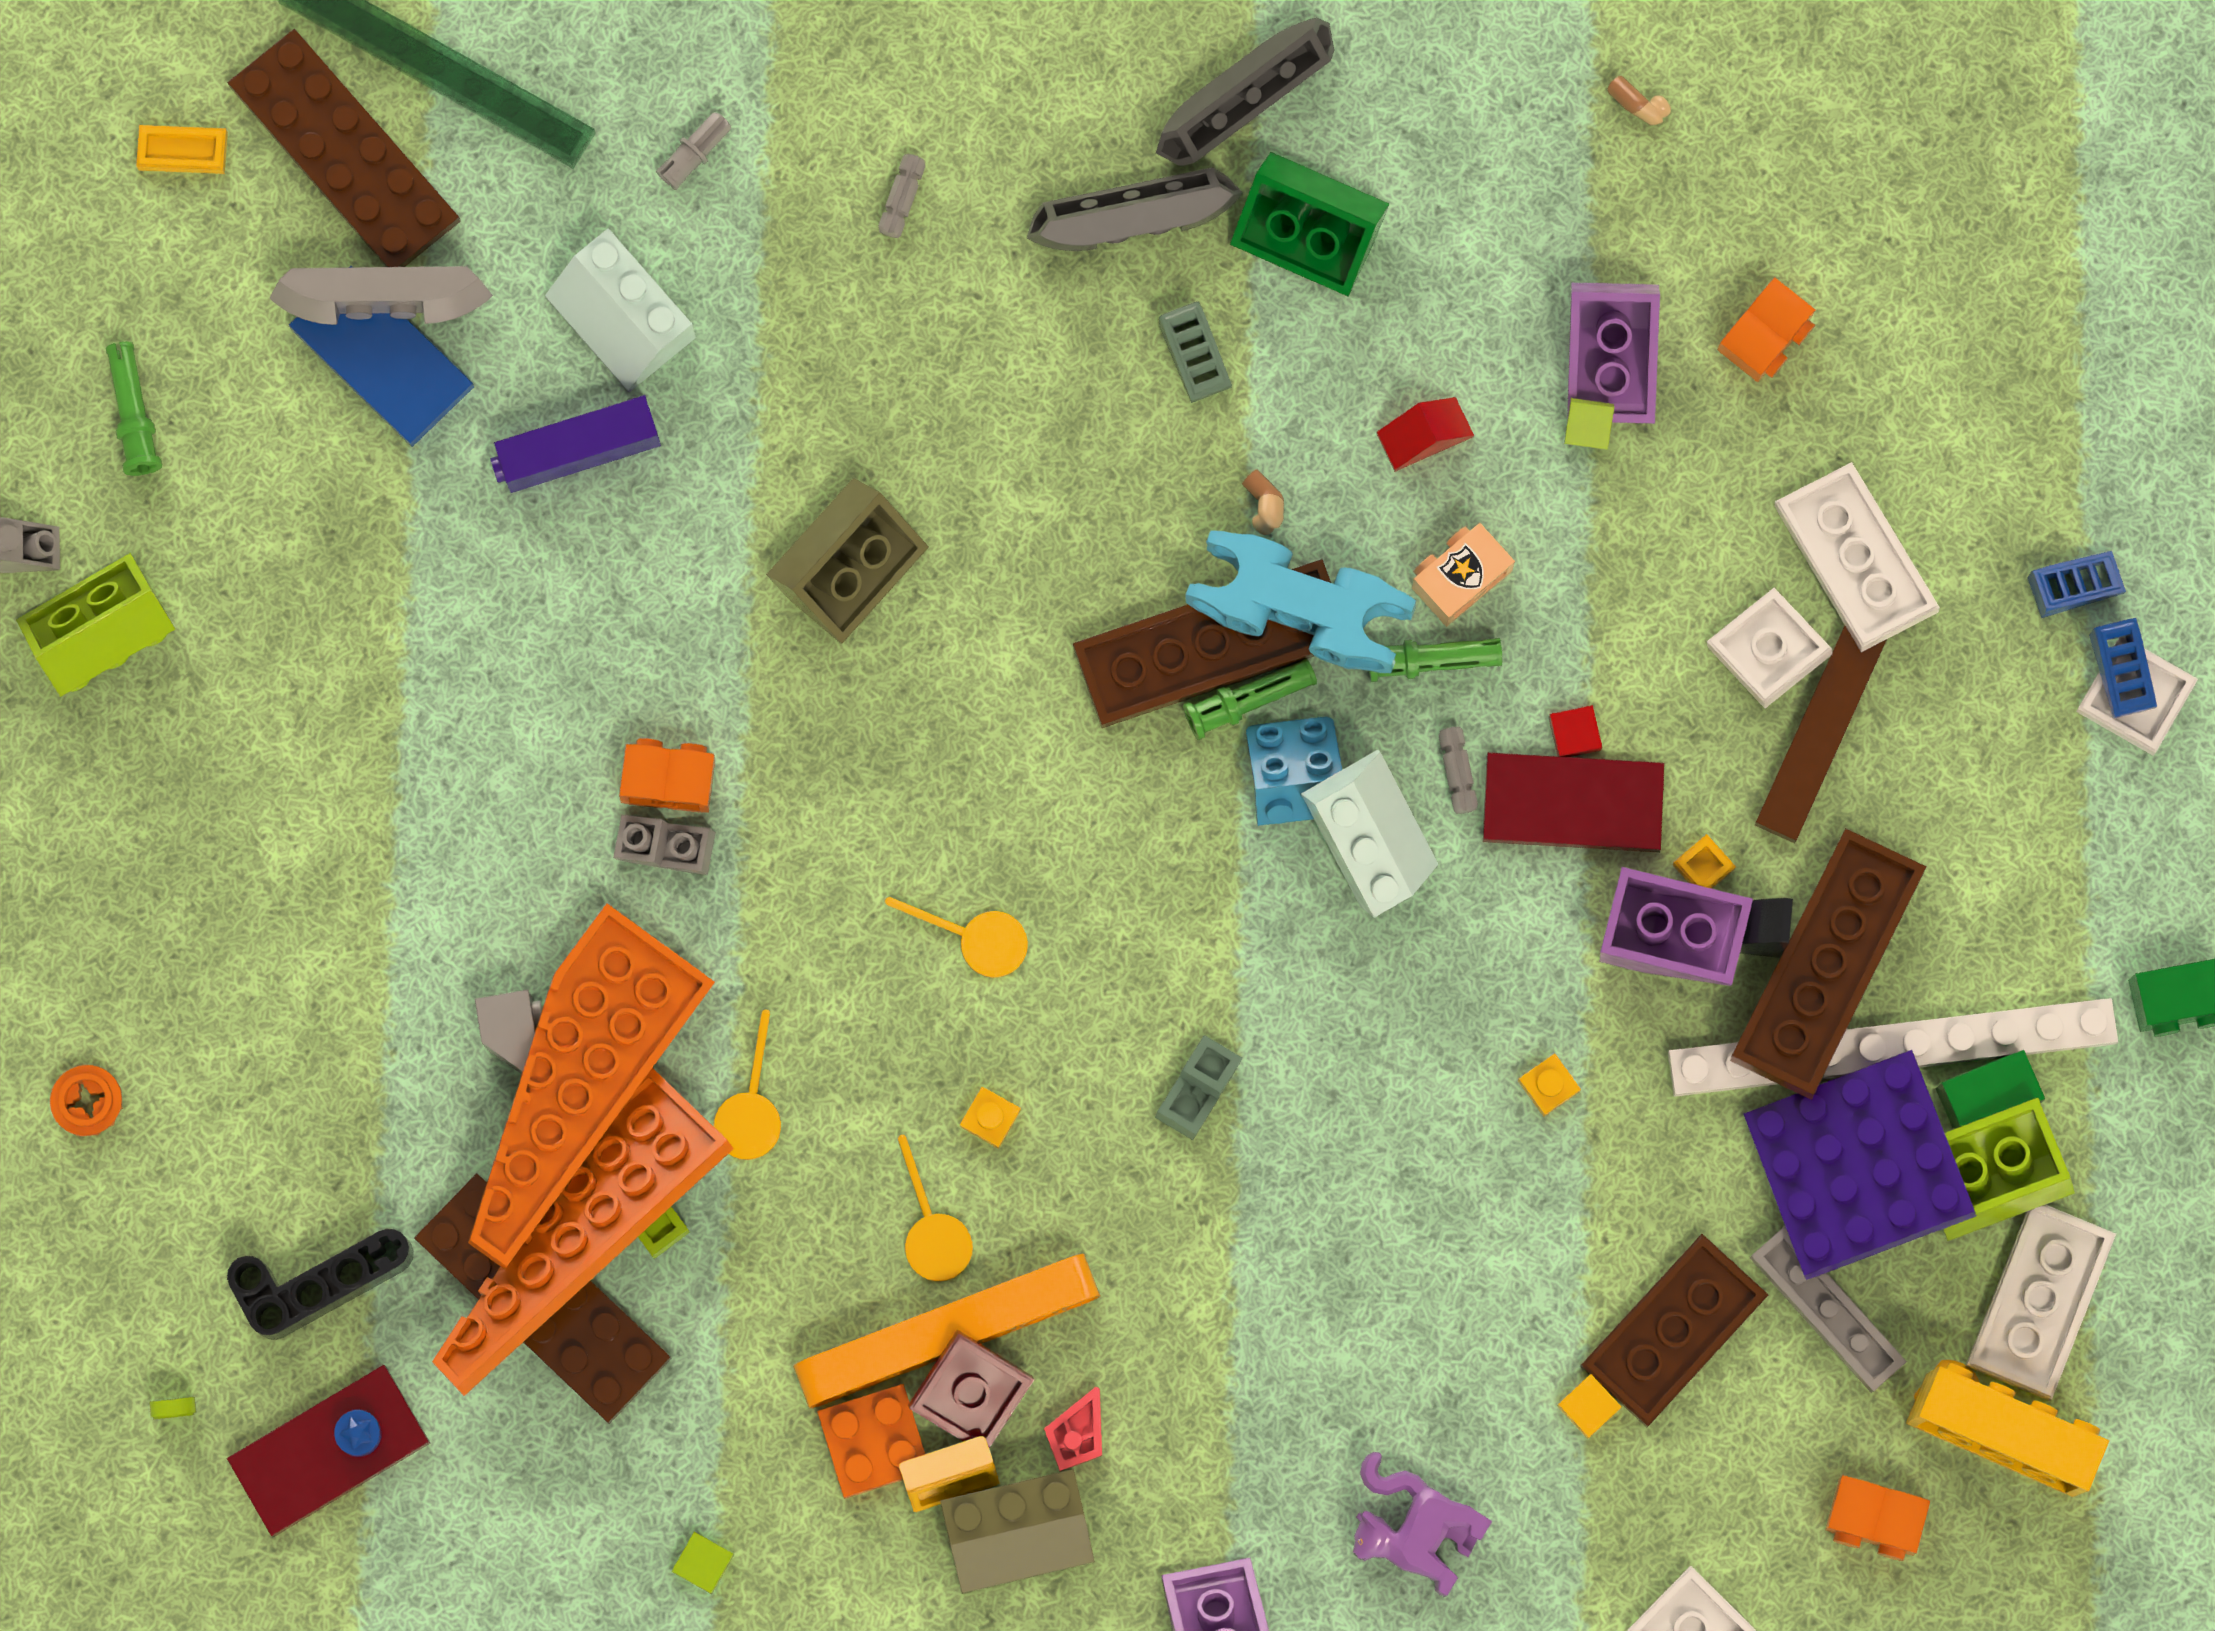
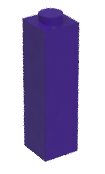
(575, 444)

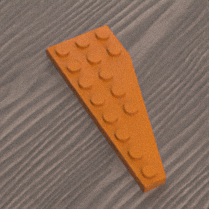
(595, 1042)
(623, 1186)

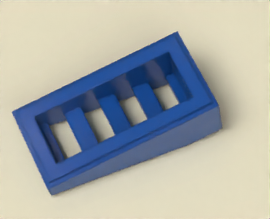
(2045, 598)
(2139, 664)

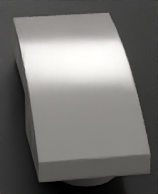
(664, 844)

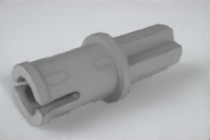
(694, 150)

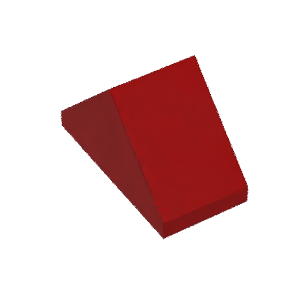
(1424, 432)

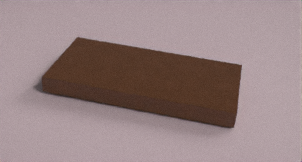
(1674, 1330)

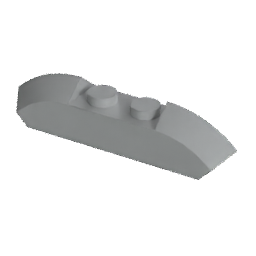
(401, 291)

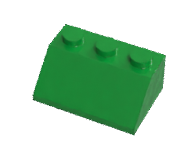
(1309, 223)

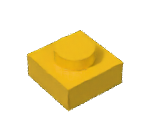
(1549, 1085)
(990, 1117)

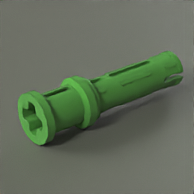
(134, 429)
(1415, 658)
(1230, 705)

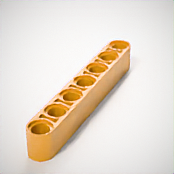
(925, 1337)

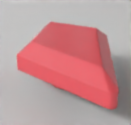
(1077, 1432)

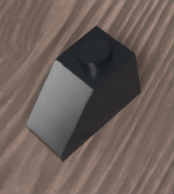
(1768, 927)

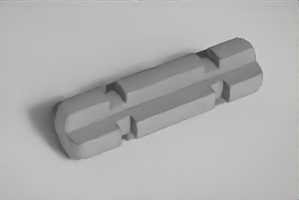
(901, 195)
(1458, 770)

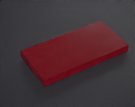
(1573, 802)
(304, 1469)

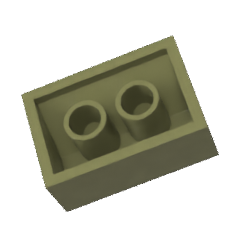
(848, 559)
(1017, 1531)

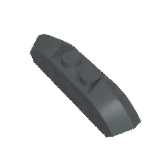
(1245, 90)
(1133, 210)

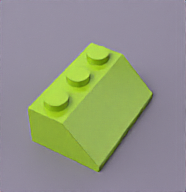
(95, 625)
(2008, 1165)

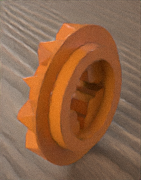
(68, 1091)

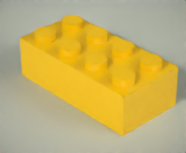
(2007, 1430)

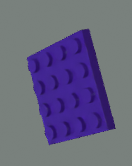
(1859, 1165)

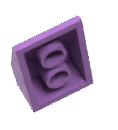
(1615, 348)
(1675, 928)
(1215, 1598)

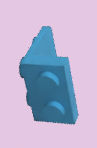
(1289, 761)

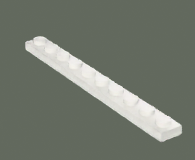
(1932, 1042)

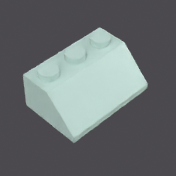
(619, 310)
(1371, 833)

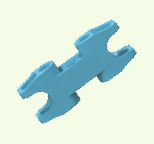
(1327, 610)

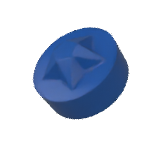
(358, 1433)

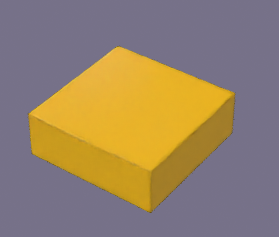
(1704, 864)
(1589, 1406)

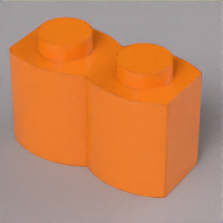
(1767, 330)
(667, 776)
(1877, 1517)

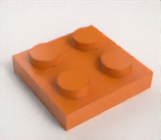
(871, 1439)

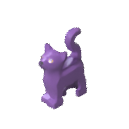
(1423, 1530)

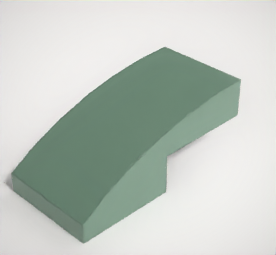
(1198, 1087)

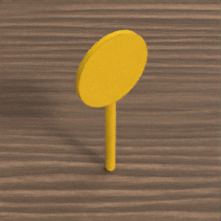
(990, 943)
(748, 1118)
(938, 1243)

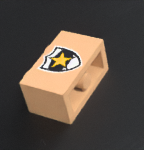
(1461, 573)

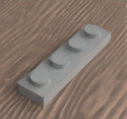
(1829, 1313)

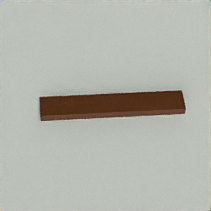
(1818, 738)

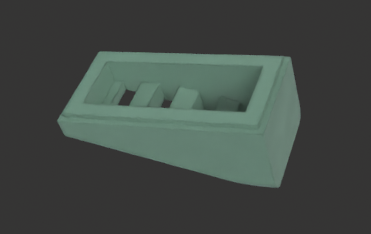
(1179, 317)

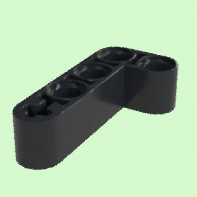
(326, 1274)

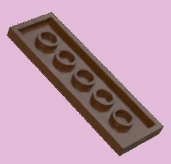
(344, 151)
(1181, 658)
(1828, 964)
(584, 1342)

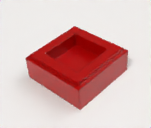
(1575, 732)

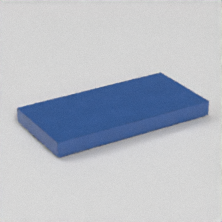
(389, 369)

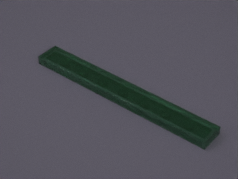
(451, 75)

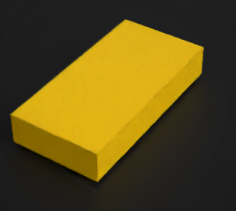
(182, 149)

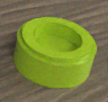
(172, 1408)

